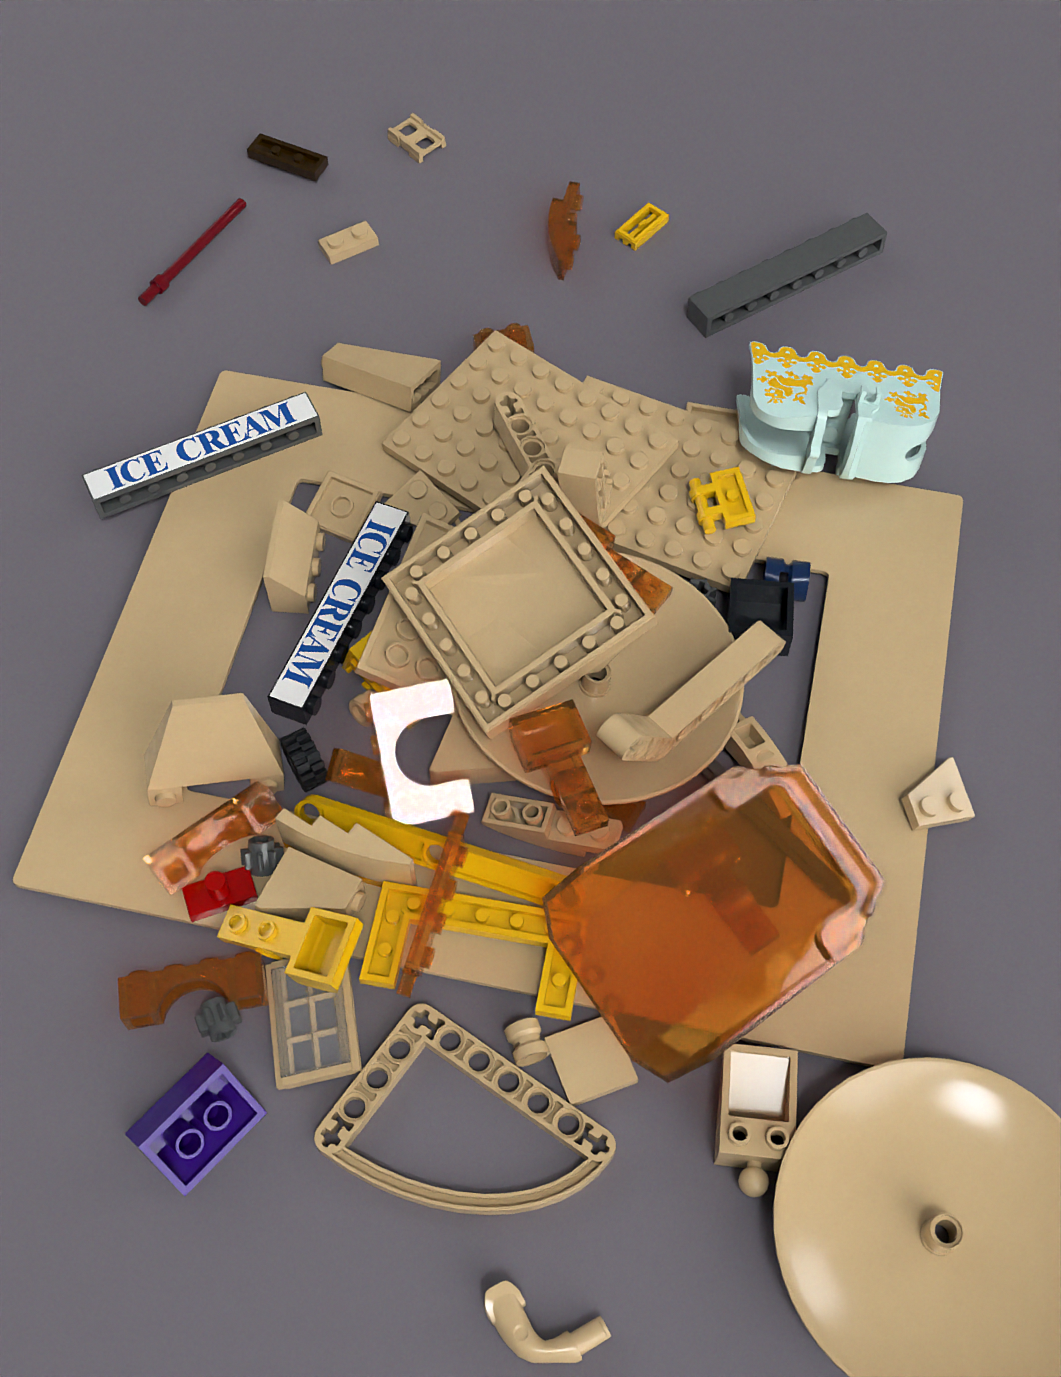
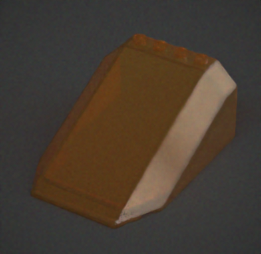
(714, 915)

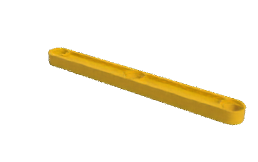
(481, 865)

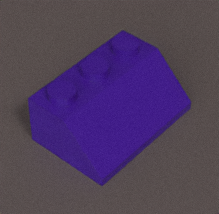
(196, 1123)

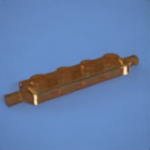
(432, 917)

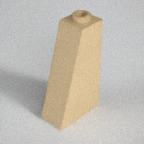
(382, 374)

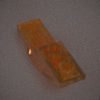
(563, 229)

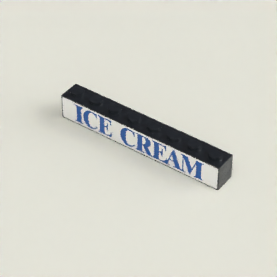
(340, 614)

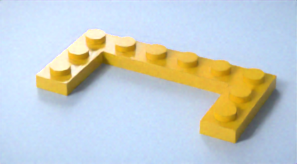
(403, 905)

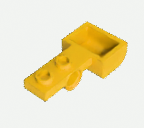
(316, 949)

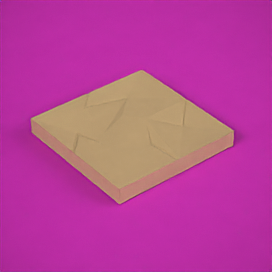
(518, 601)

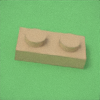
(348, 242)

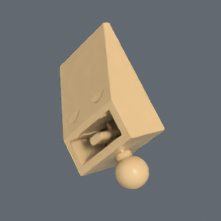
(757, 1104)

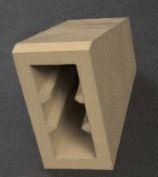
(462, 758)
(307, 883)

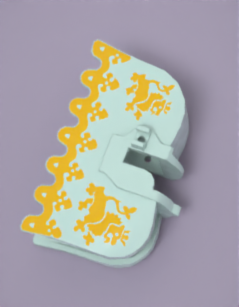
(803, 409)

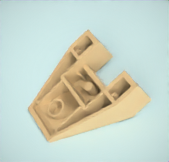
(210, 743)

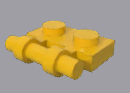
(731, 497)

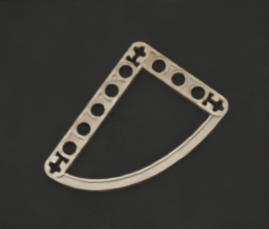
(518, 1100)

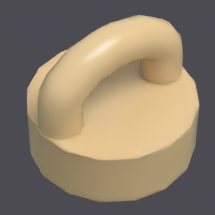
(357, 708)

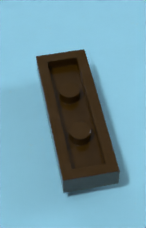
(287, 157)

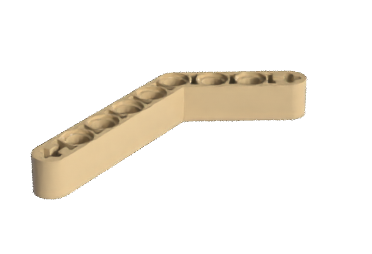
(521, 435)
(655, 735)

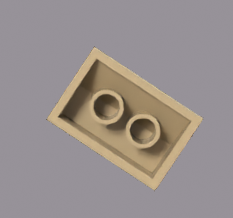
(293, 560)

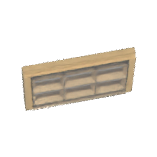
(311, 1029)

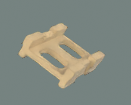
(409, 142)

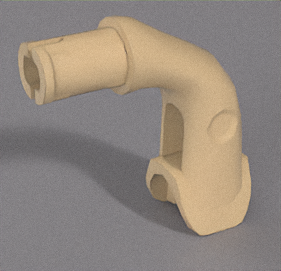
(505, 1311)

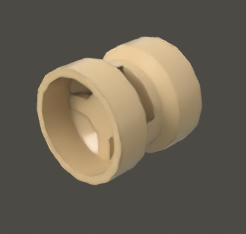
(526, 1040)

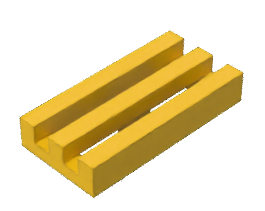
(646, 227)

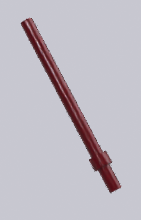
(160, 282)

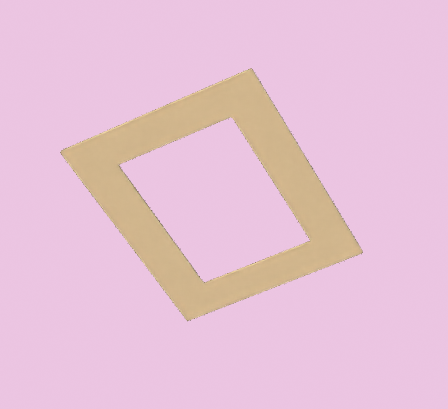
(863, 743)

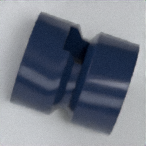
(797, 573)

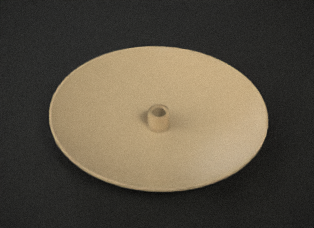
(637, 683)
(860, 1213)

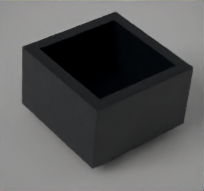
(761, 601)

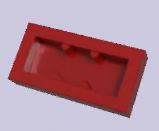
(219, 891)

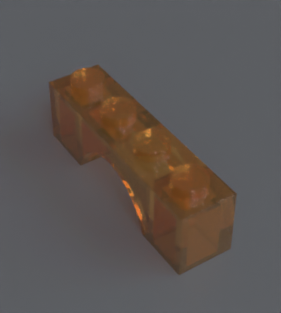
(185, 854)
(148, 995)

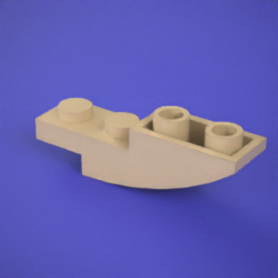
(753, 746)
(545, 826)

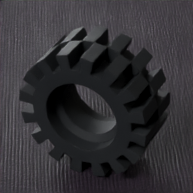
(304, 759)

